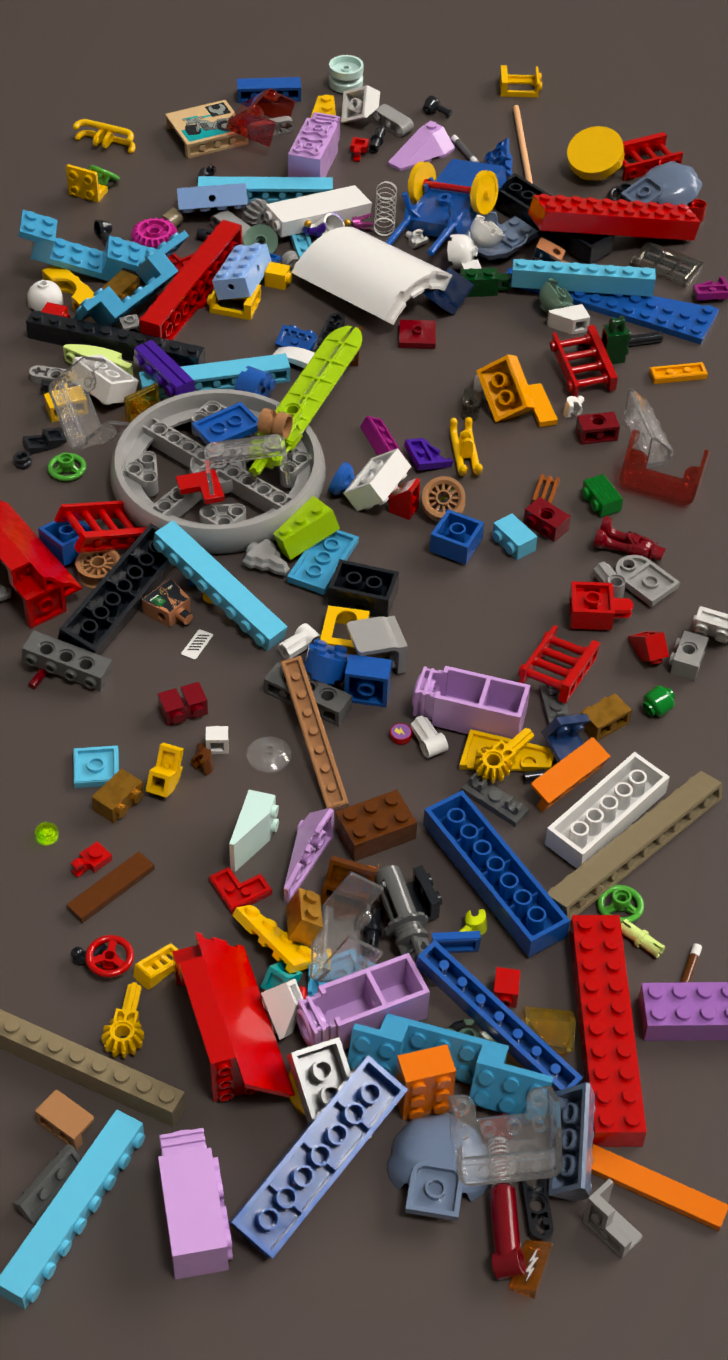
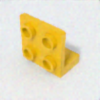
(84, 184)

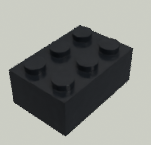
(363, 587)

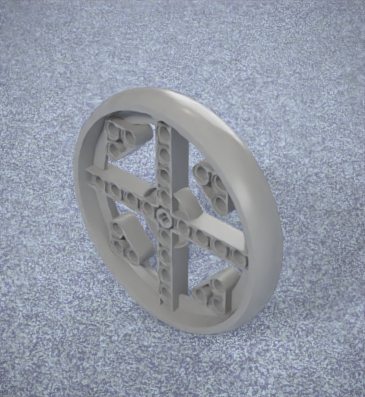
(221, 526)

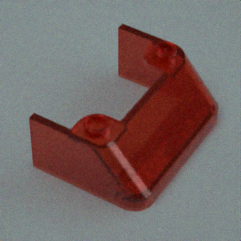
(249, 118)
(640, 479)

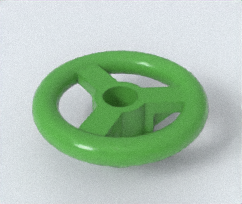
(104, 175)
(66, 464)
(622, 902)

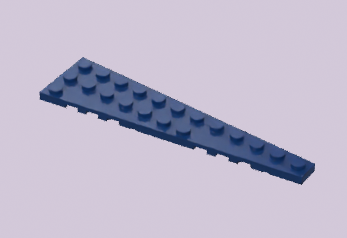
(657, 313)

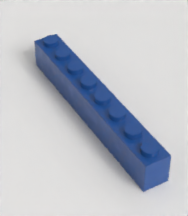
(494, 1016)

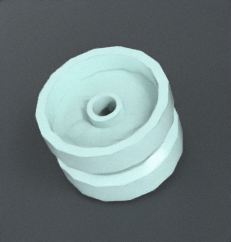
(345, 73)

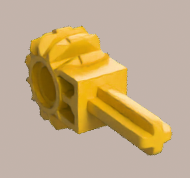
(501, 755)
(125, 1023)

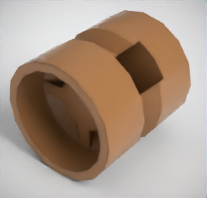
(274, 423)

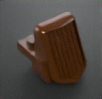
(338, 870)

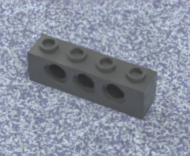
(66, 660)
(331, 702)

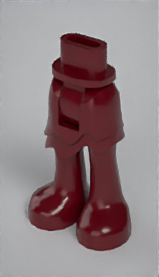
(633, 544)

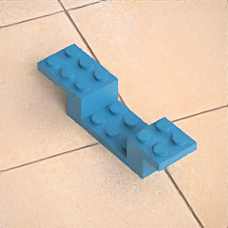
(74, 256)
(155, 272)
(475, 1060)

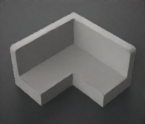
(608, 1223)

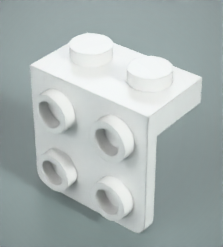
(711, 623)

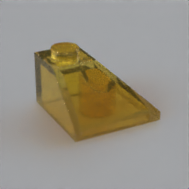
(140, 401)
(553, 1027)

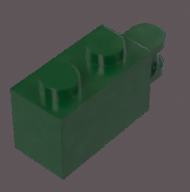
(486, 281)
(615, 339)

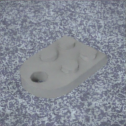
(646, 579)

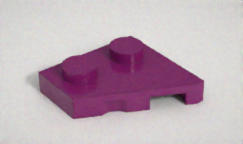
(709, 290)

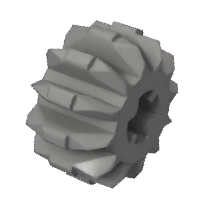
(255, 212)

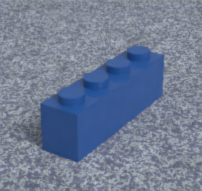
(285, 86)

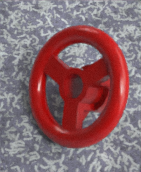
(110, 967)

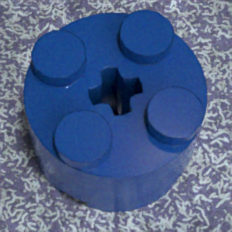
(255, 381)
(326, 662)

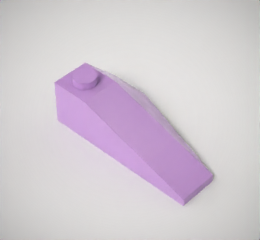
(427, 143)
(311, 841)

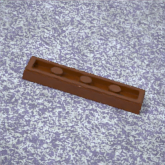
(110, 887)

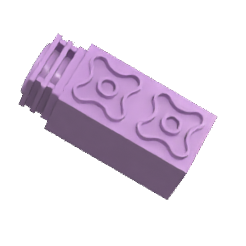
(315, 146)
(470, 700)
(363, 999)
(194, 1204)

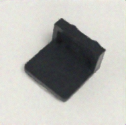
(423, 894)

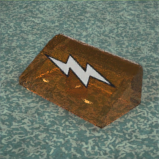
(536, 1258)

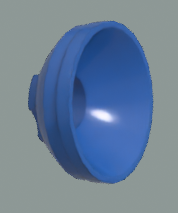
(341, 479)

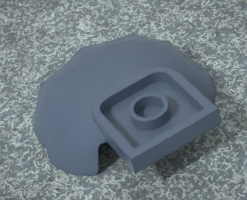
(665, 184)
(516, 234)
(426, 1162)

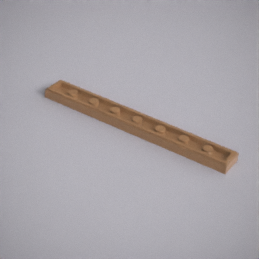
(314, 734)

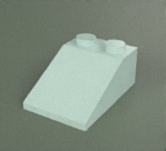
(253, 827)

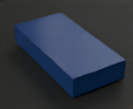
(458, 941)

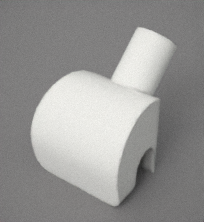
(416, 238)
(573, 405)

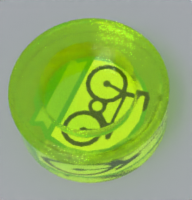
(46, 833)

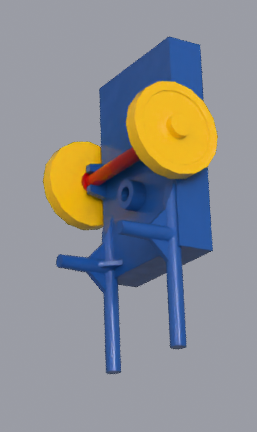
(450, 201)

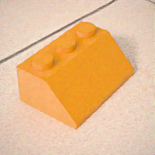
(506, 388)

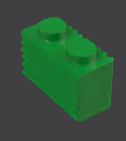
(601, 495)

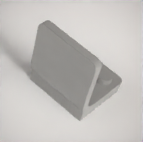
(380, 636)

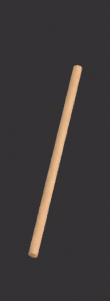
(526, 166)

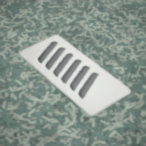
(197, 644)

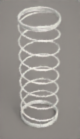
(385, 198)

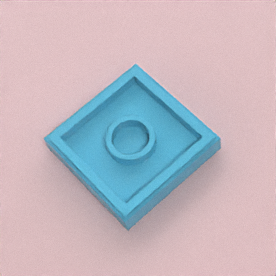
(95, 765)

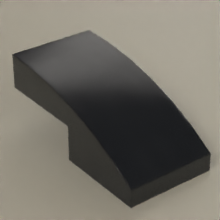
(48, 440)

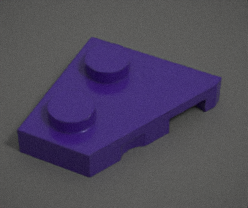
(425, 455)

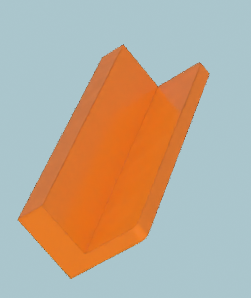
(569, 773)

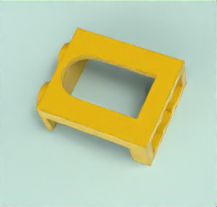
(505, 79)
(249, 306)
(341, 616)

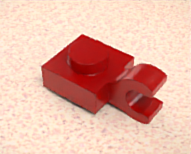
(359, 146)
(91, 858)

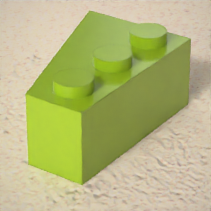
(306, 528)

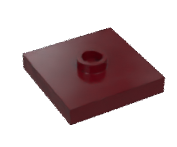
(417, 334)

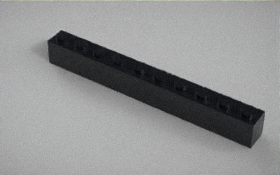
(67, 331)

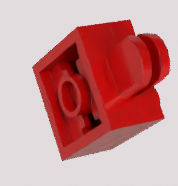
(594, 606)

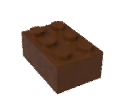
(375, 825)

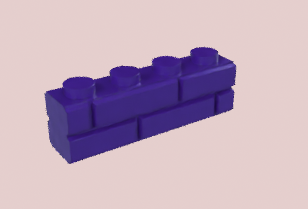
(163, 369)

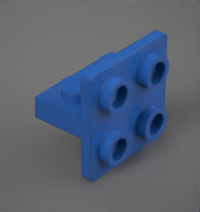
(501, 156)

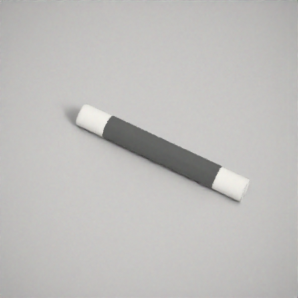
(464, 149)

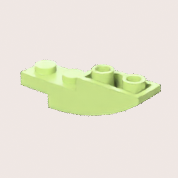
(76, 350)

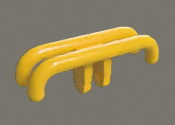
(105, 133)
(464, 447)

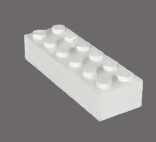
(606, 810)

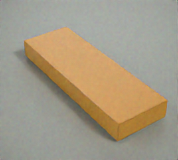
(678, 373)
(544, 412)

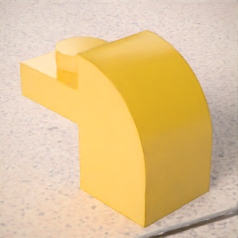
(167, 772)

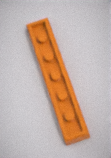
(658, 1188)

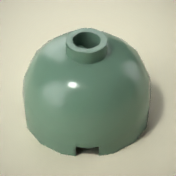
(553, 296)

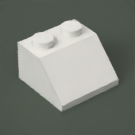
(359, 103)

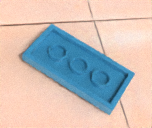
(319, 562)

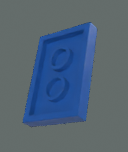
(226, 424)

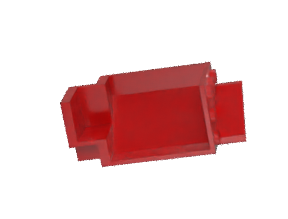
(33, 569)
(231, 1019)

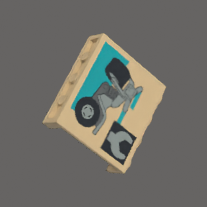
(205, 128)

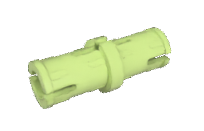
(642, 939)

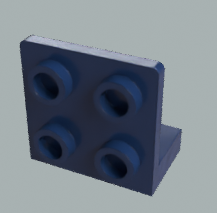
(454, 294)
(563, 735)

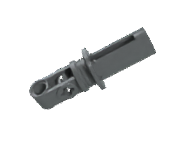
(405, 922)

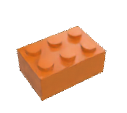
(429, 1081)

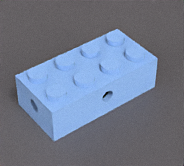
(199, 197)
(241, 271)

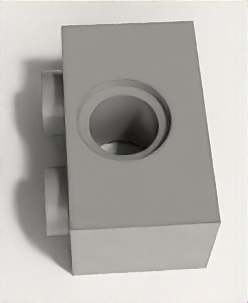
(688, 655)

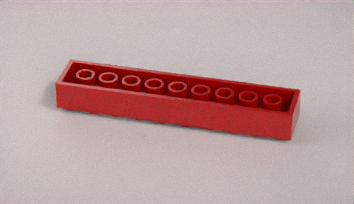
(613, 217)
(175, 304)
(607, 1030)

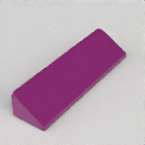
(378, 435)

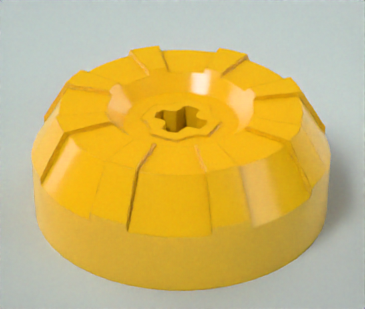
(595, 153)

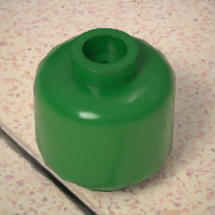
(658, 701)

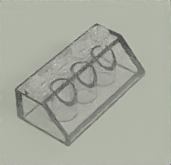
(652, 439)

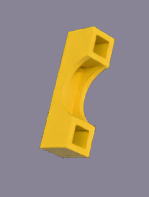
(69, 284)

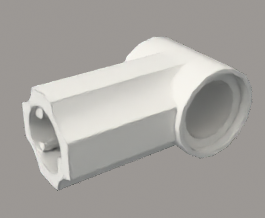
(299, 642)
(430, 741)

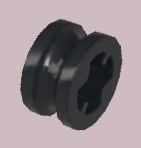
(22, 459)

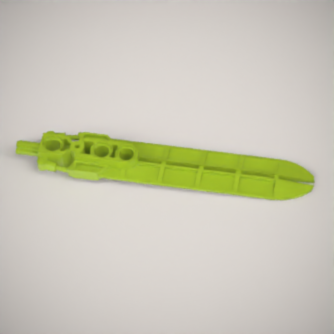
(313, 387)

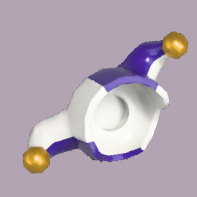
(324, 224)

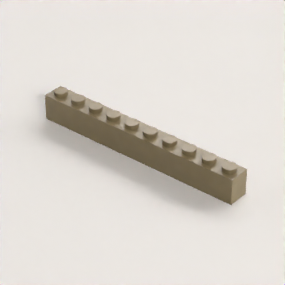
(636, 844)
(91, 1069)

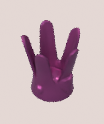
(358, 224)

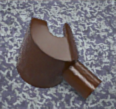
(204, 759)

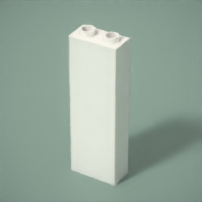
(289, 215)

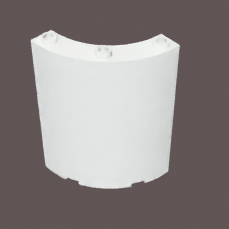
(367, 272)

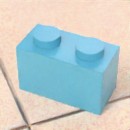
(514, 536)

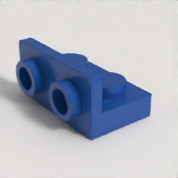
(294, 337)

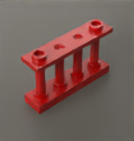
(646, 145)
(596, 351)
(97, 538)
(573, 677)

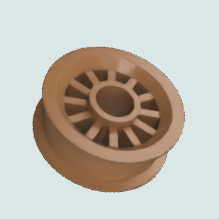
(435, 484)
(94, 566)

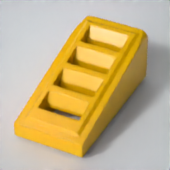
(147, 975)

